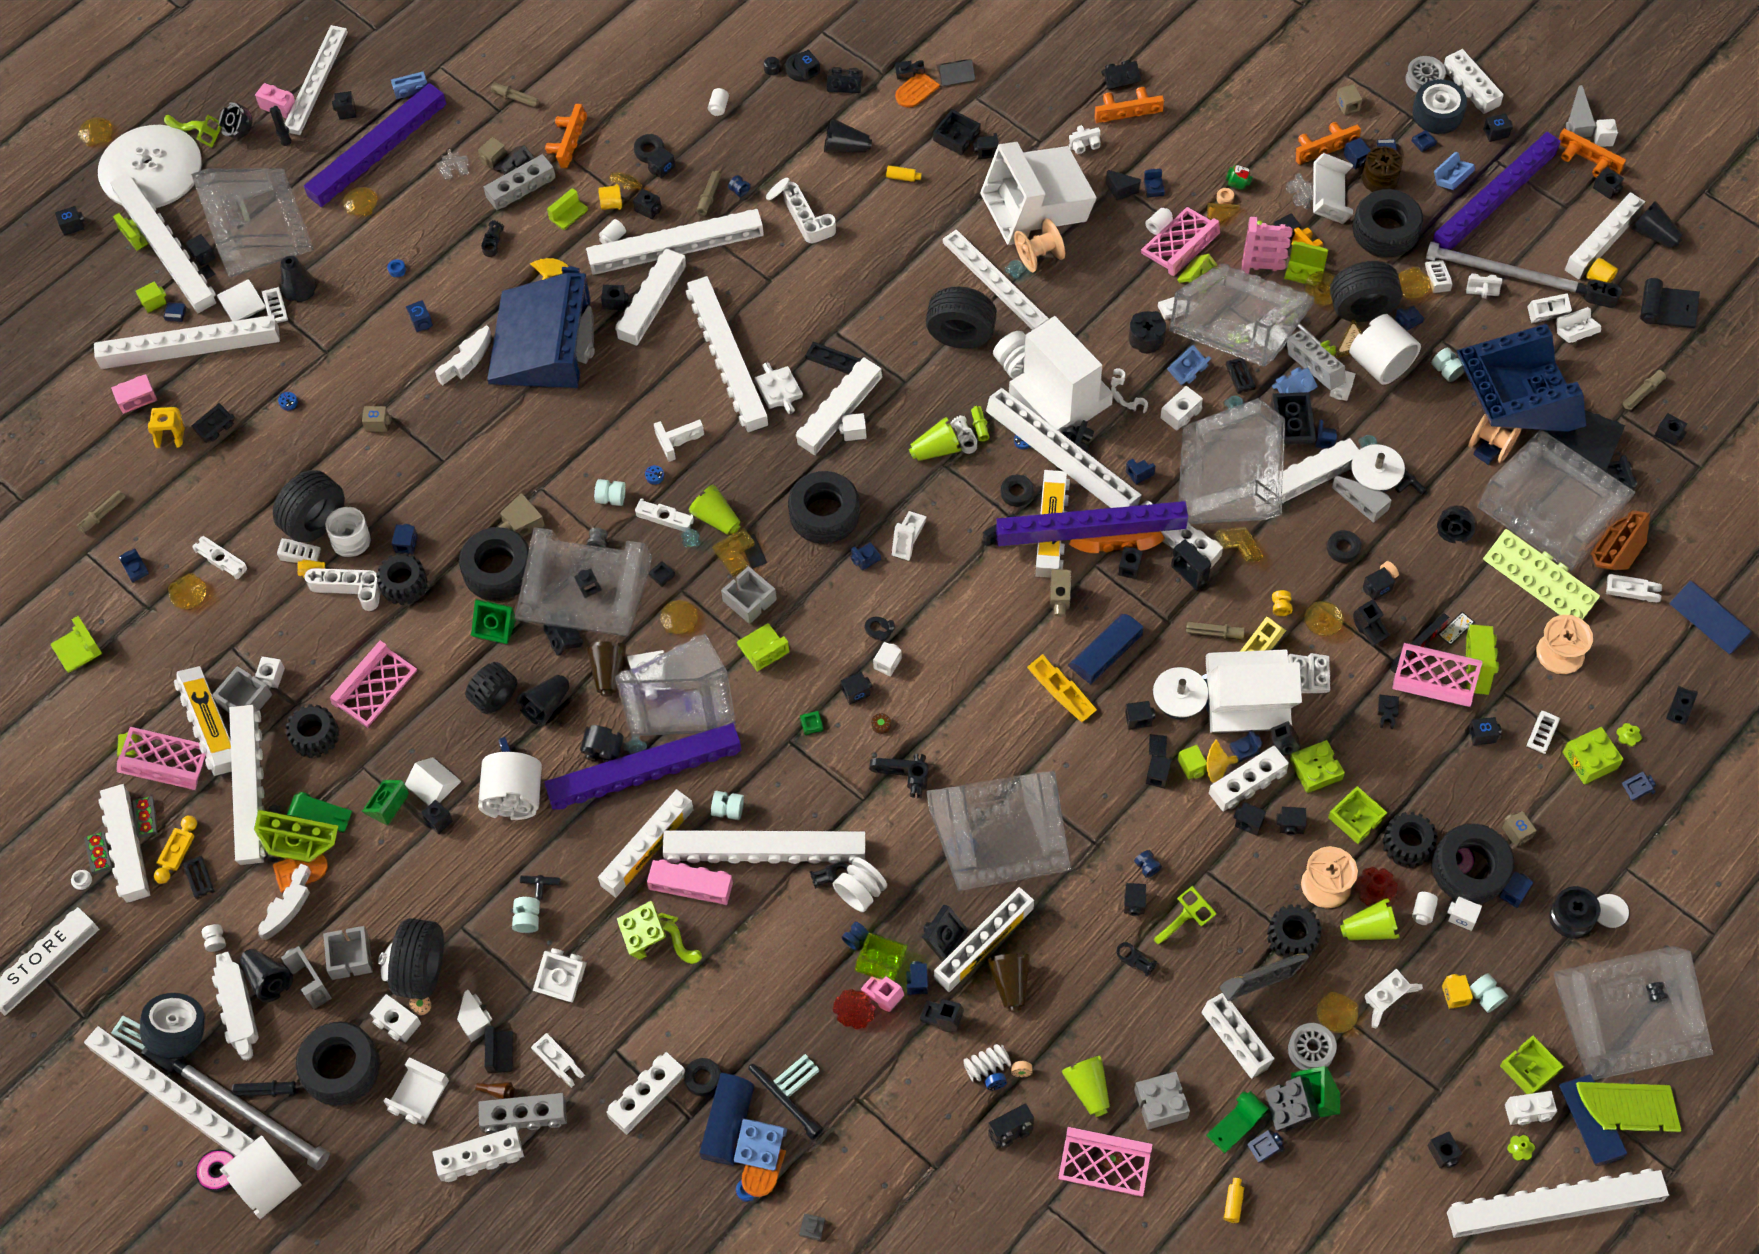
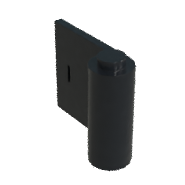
(1668, 305)

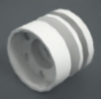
(1011, 353)
(348, 531)
(860, 884)

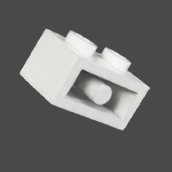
(1531, 1108)

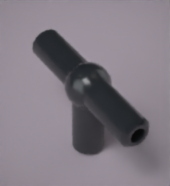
(1410, 479)
(540, 881)

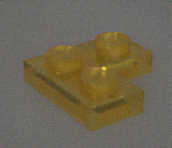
(1240, 539)
(730, 549)

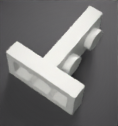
(677, 436)
(906, 535)

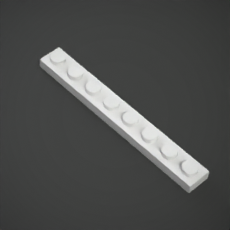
(315, 79)
(994, 280)

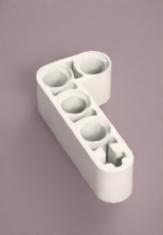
(812, 228)
(321, 581)

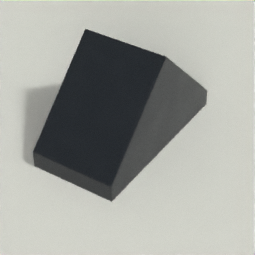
(1122, 185)

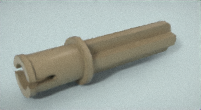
(507, 91)
(707, 197)
(1648, 386)
(101, 511)
(1215, 630)

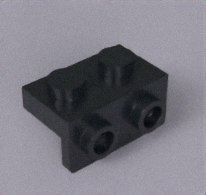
(1121, 75)
(844, 80)
(213, 423)
(1622, 472)
(562, 638)

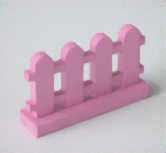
(1265, 251)

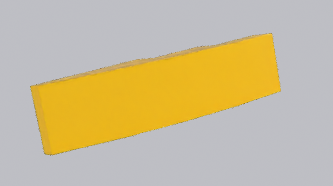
(1061, 689)

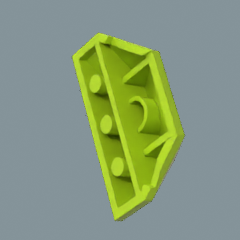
(294, 836)

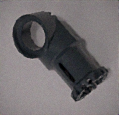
(492, 238)
(826, 875)
(1136, 959)

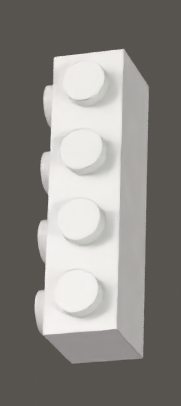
(1473, 81)
(478, 1154)

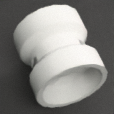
(213, 938)

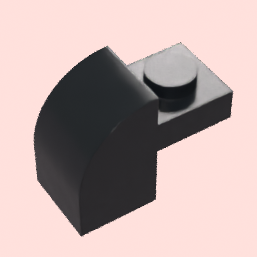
(1368, 620)
(943, 1015)

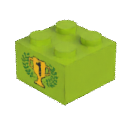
(1592, 755)

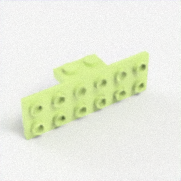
(1541, 576)

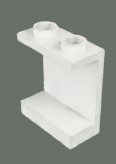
(417, 1092)

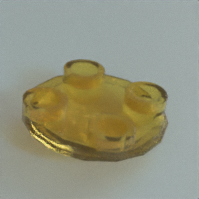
(95, 131)
(628, 181)
(360, 201)
(1414, 283)
(187, 591)
(679, 617)
(1337, 1012)

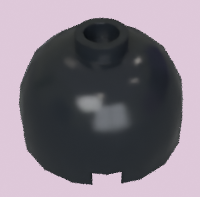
(235, 121)
(1456, 524)

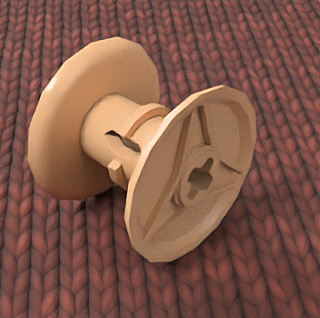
(1039, 245)
(1495, 435)
(1564, 644)
(1329, 877)

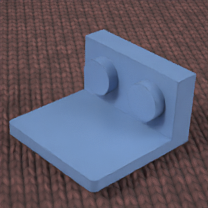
(759, 1144)

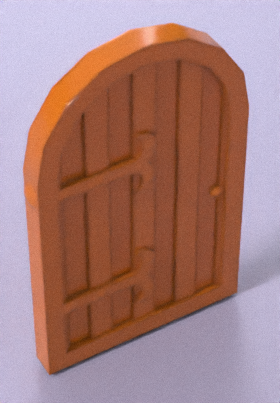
(915, 90)
(285, 869)
(761, 1181)

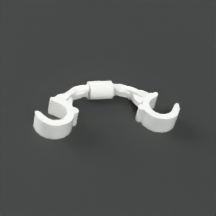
(1117, 396)

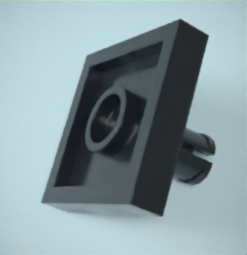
(944, 932)

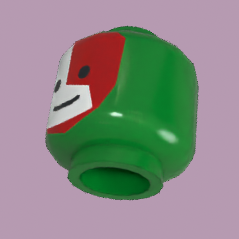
(1238, 177)

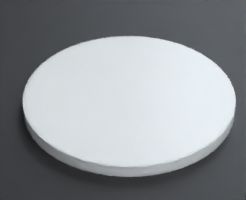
(777, 189)
(1613, 911)

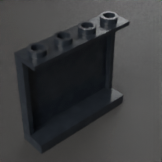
(1594, 441)

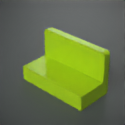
(566, 209)
(1197, 267)

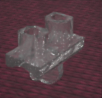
(452, 162)
(1303, 189)

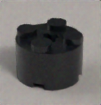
(1147, 331)
(601, 743)

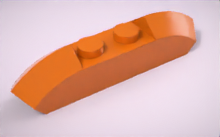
(1141, 541)

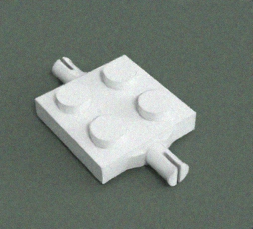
(778, 387)

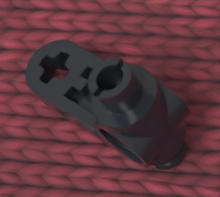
(904, 767)

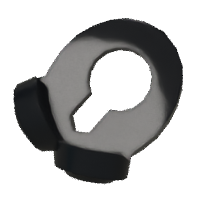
(888, 625)

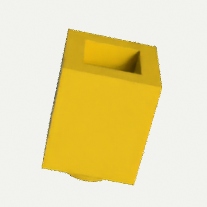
(1457, 991)

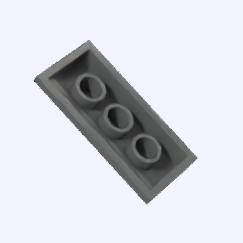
(1263, 976)

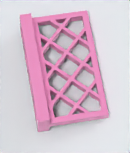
(1191, 247)
(358, 677)
(1436, 689)
(154, 771)
(1107, 1142)

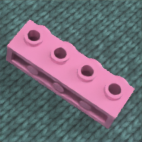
(690, 882)

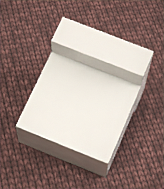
(1035, 186)
(1060, 378)
(1251, 690)

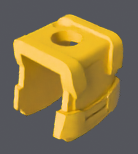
(173, 423)

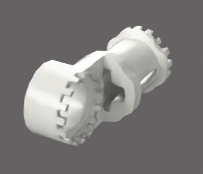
(967, 436)

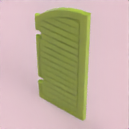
(1631, 1106)

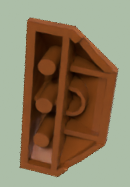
(1622, 542)

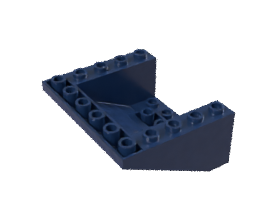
(539, 333)
(1522, 382)

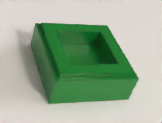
(811, 722)

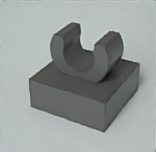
(812, 1227)

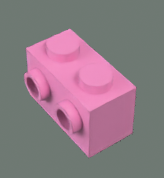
(270, 95)
(134, 393)

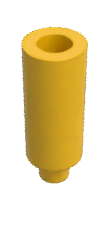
(901, 173)
(1234, 1201)

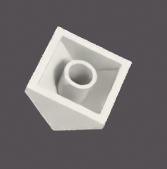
(431, 781)

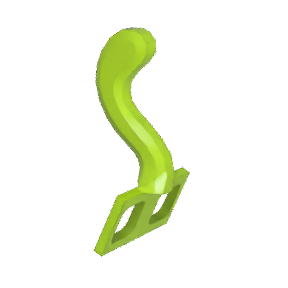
(201, 126)
(1188, 912)
(688, 956)

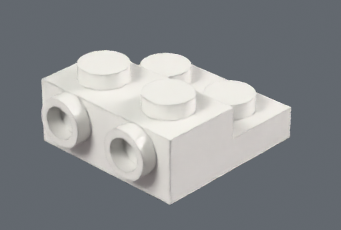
(559, 974)

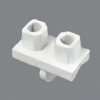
(1084, 138)
(1484, 285)

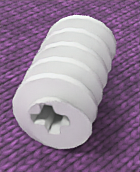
(987, 1062)

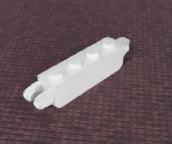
(236, 1005)

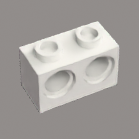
(1549, 308)

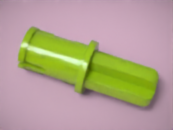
(980, 423)

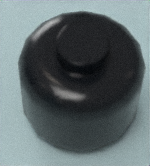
(771, 65)

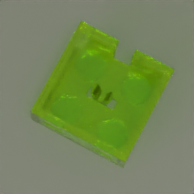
(881, 958)

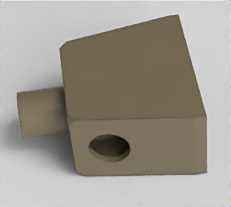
(521, 516)
(1060, 591)

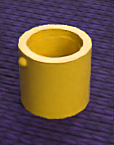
(610, 197)
(1602, 271)

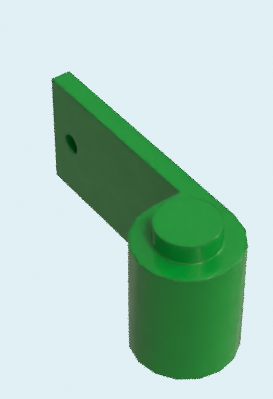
(312, 809)
(1238, 1121)

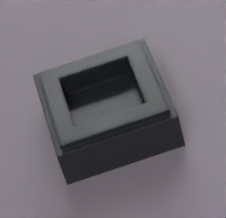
(661, 574)

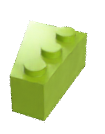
(1480, 646)

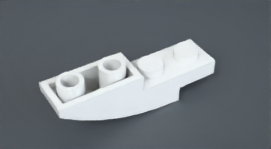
(470, 355)
(283, 911)

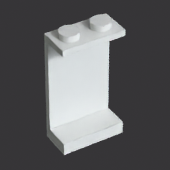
(1330, 188)

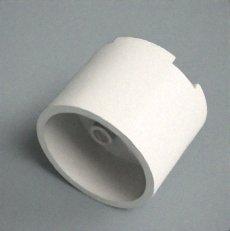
(1385, 349)
(510, 785)
(260, 1177)

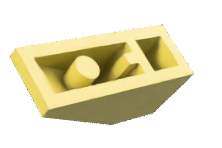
(1265, 636)

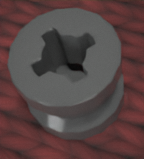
(597, 537)

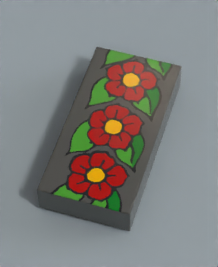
(145, 817)
(98, 853)

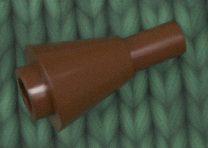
(497, 1090)

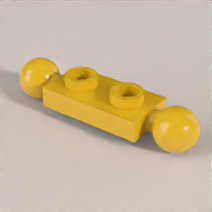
(175, 849)

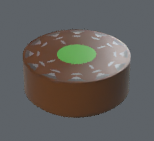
(881, 723)
(1115, 1157)

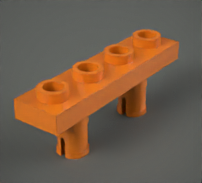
(1121, 110)
(569, 142)
(1328, 144)
(1590, 151)

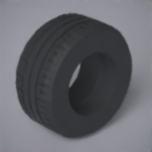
(1393, 205)
(1366, 291)
(961, 317)
(824, 486)
(306, 504)
(488, 544)
(1488, 844)
(415, 958)
(319, 1045)

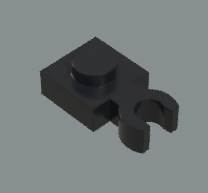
(907, 69)
(1388, 709)

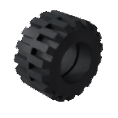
(407, 590)
(491, 688)
(304, 720)
(1414, 825)
(1297, 917)

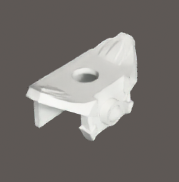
(1387, 993)

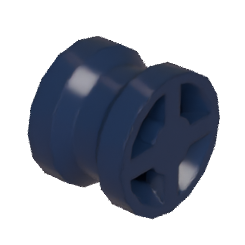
(739, 186)

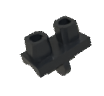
(1080, 433)
(1681, 705)

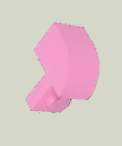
(884, 992)

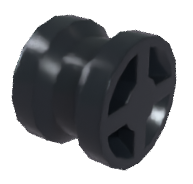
(1656, 991)

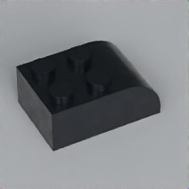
(1298, 417)

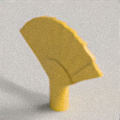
(549, 267)
(1218, 762)

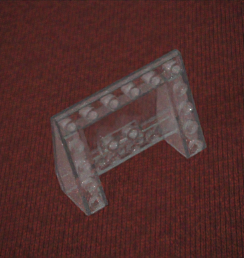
(251, 216)
(1239, 313)
(1233, 465)
(1554, 499)
(554, 598)
(677, 692)
(1001, 829)
(1617, 1022)

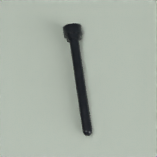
(812, 1128)

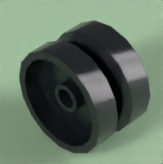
(1574, 912)

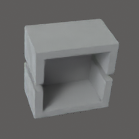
(751, 597)
(241, 690)
(348, 956)
(1163, 1100)

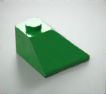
(1324, 1090)

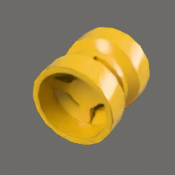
(1282, 603)

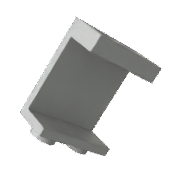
(315, 991)

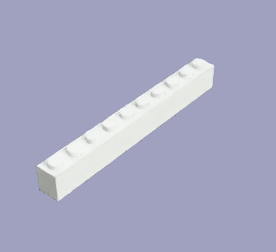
(679, 239)
(161, 240)
(186, 342)
(727, 354)
(1061, 451)
(763, 846)
(167, 1092)
(1557, 1203)

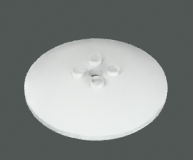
(166, 176)

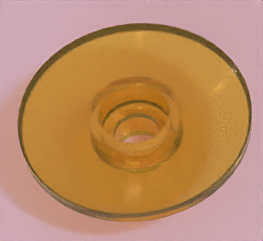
(1316, 281)
(1323, 611)

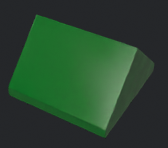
(492, 621)
(386, 801)

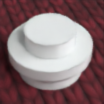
(81, 879)

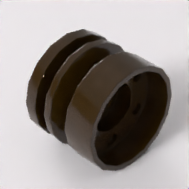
(1382, 169)

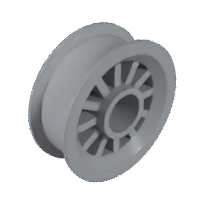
(1423, 70)
(1321, 1032)

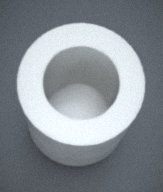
(718, 102)
(1159, 220)
(612, 232)
(1424, 908)

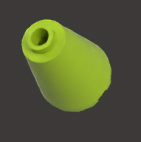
(935, 442)
(715, 511)
(1371, 923)
(1089, 1084)

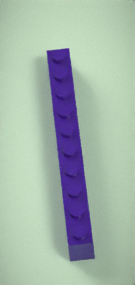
(375, 145)
(1497, 192)
(1091, 523)
(643, 766)

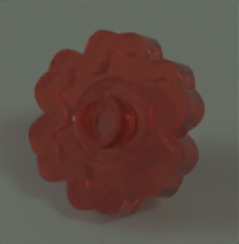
(1375, 886)
(854, 1009)

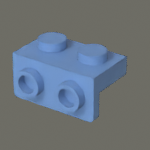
(409, 84)
(1453, 172)
(1187, 365)
(1299, 381)

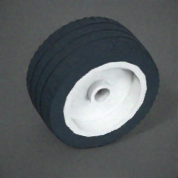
(1439, 106)
(172, 1025)

